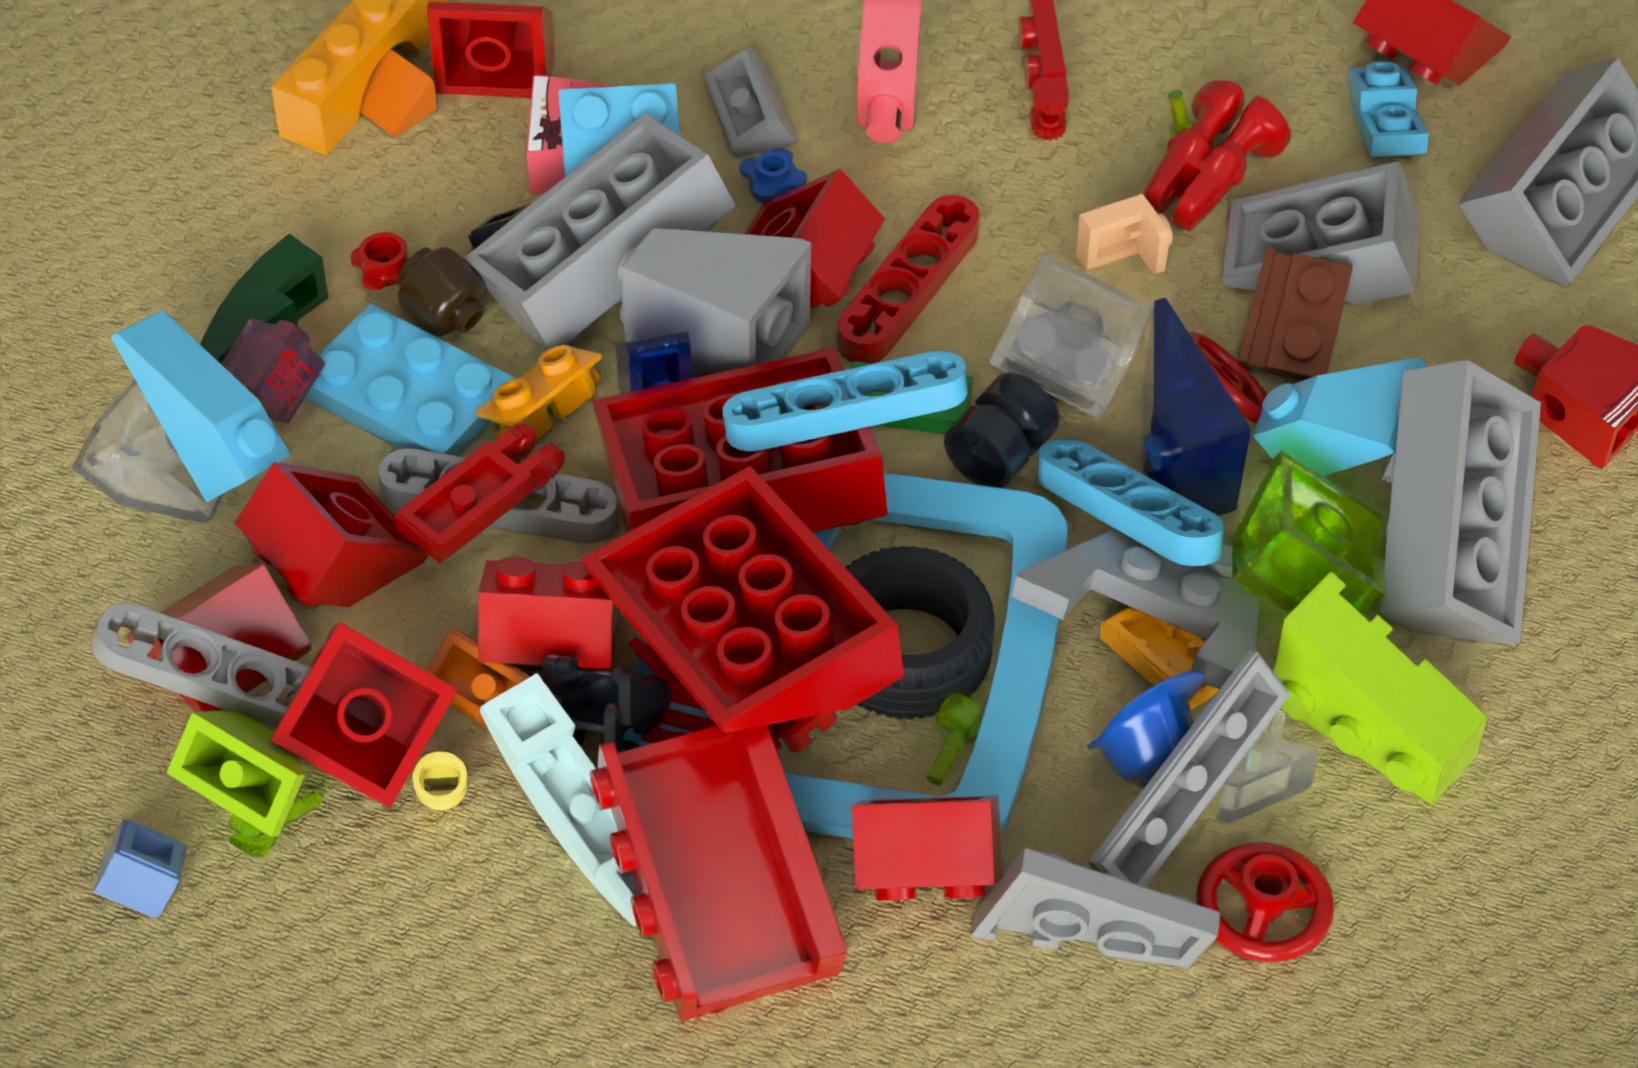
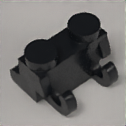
(607, 699)

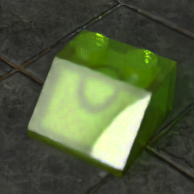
(1301, 532)

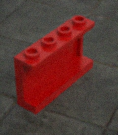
(718, 868)

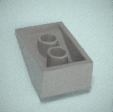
(1348, 218)

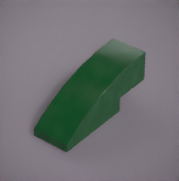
(277, 287)

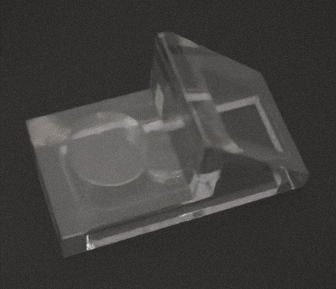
(1267, 773)

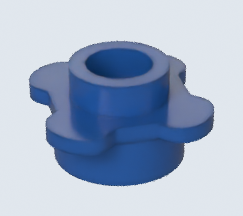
(772, 174)

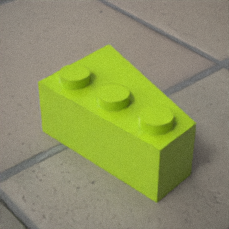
(1372, 696)

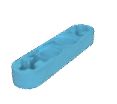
(776, 417)
(1131, 502)

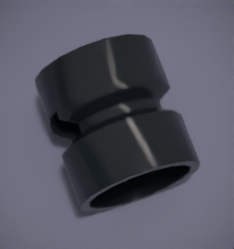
(1001, 430)

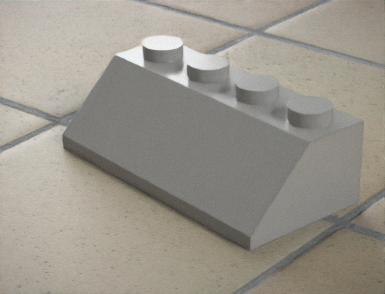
(1562, 175)
(563, 252)
(1460, 504)

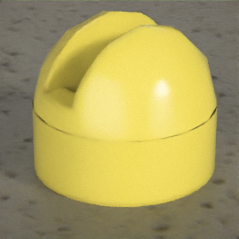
(440, 770)

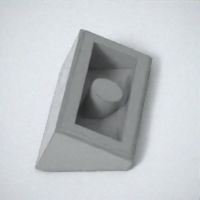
(750, 105)

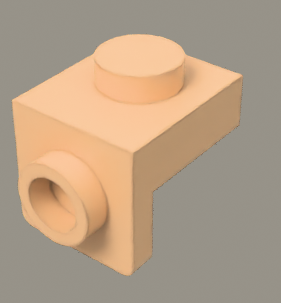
(1123, 231)

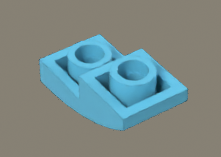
(1386, 110)

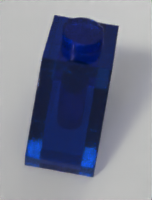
(653, 361)

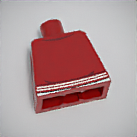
(1586, 390)

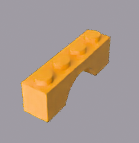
(325, 85)

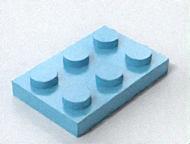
(599, 114)
(405, 384)

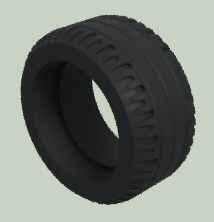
(944, 588)

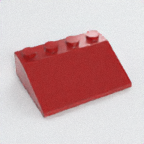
(673, 445)
(749, 607)

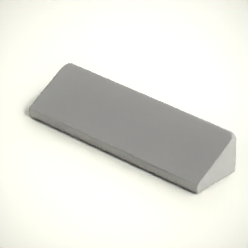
(1192, 773)

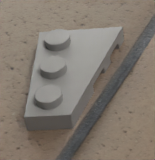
(1072, 903)

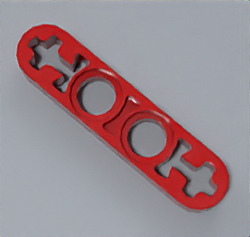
(902, 275)

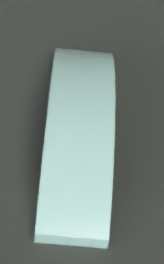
(554, 774)

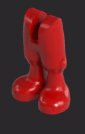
(1205, 172)

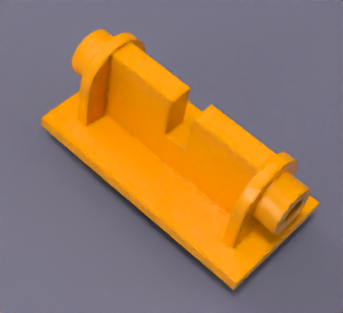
(559, 378)

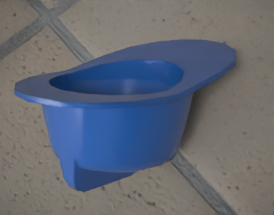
(1149, 727)

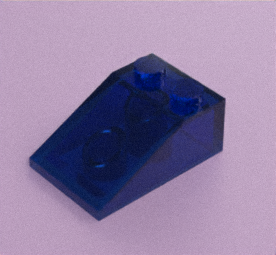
(1189, 422)

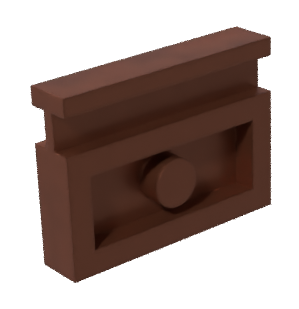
(1295, 315)

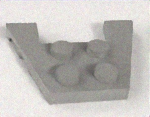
(1190, 597)

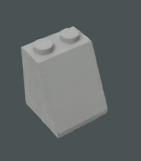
(731, 292)

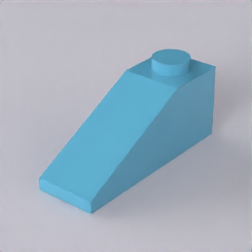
(201, 406)

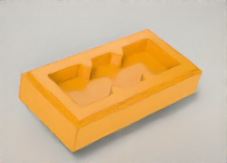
(1154, 648)

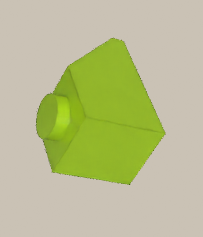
(238, 767)

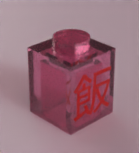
(275, 366)

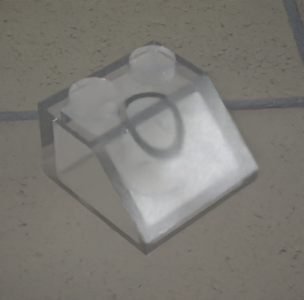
(1072, 335)

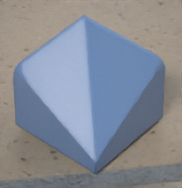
(140, 868)

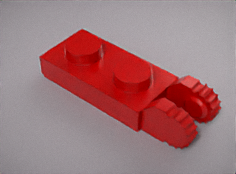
(1044, 69)
(477, 492)

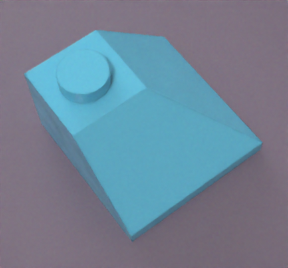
(1335, 417)

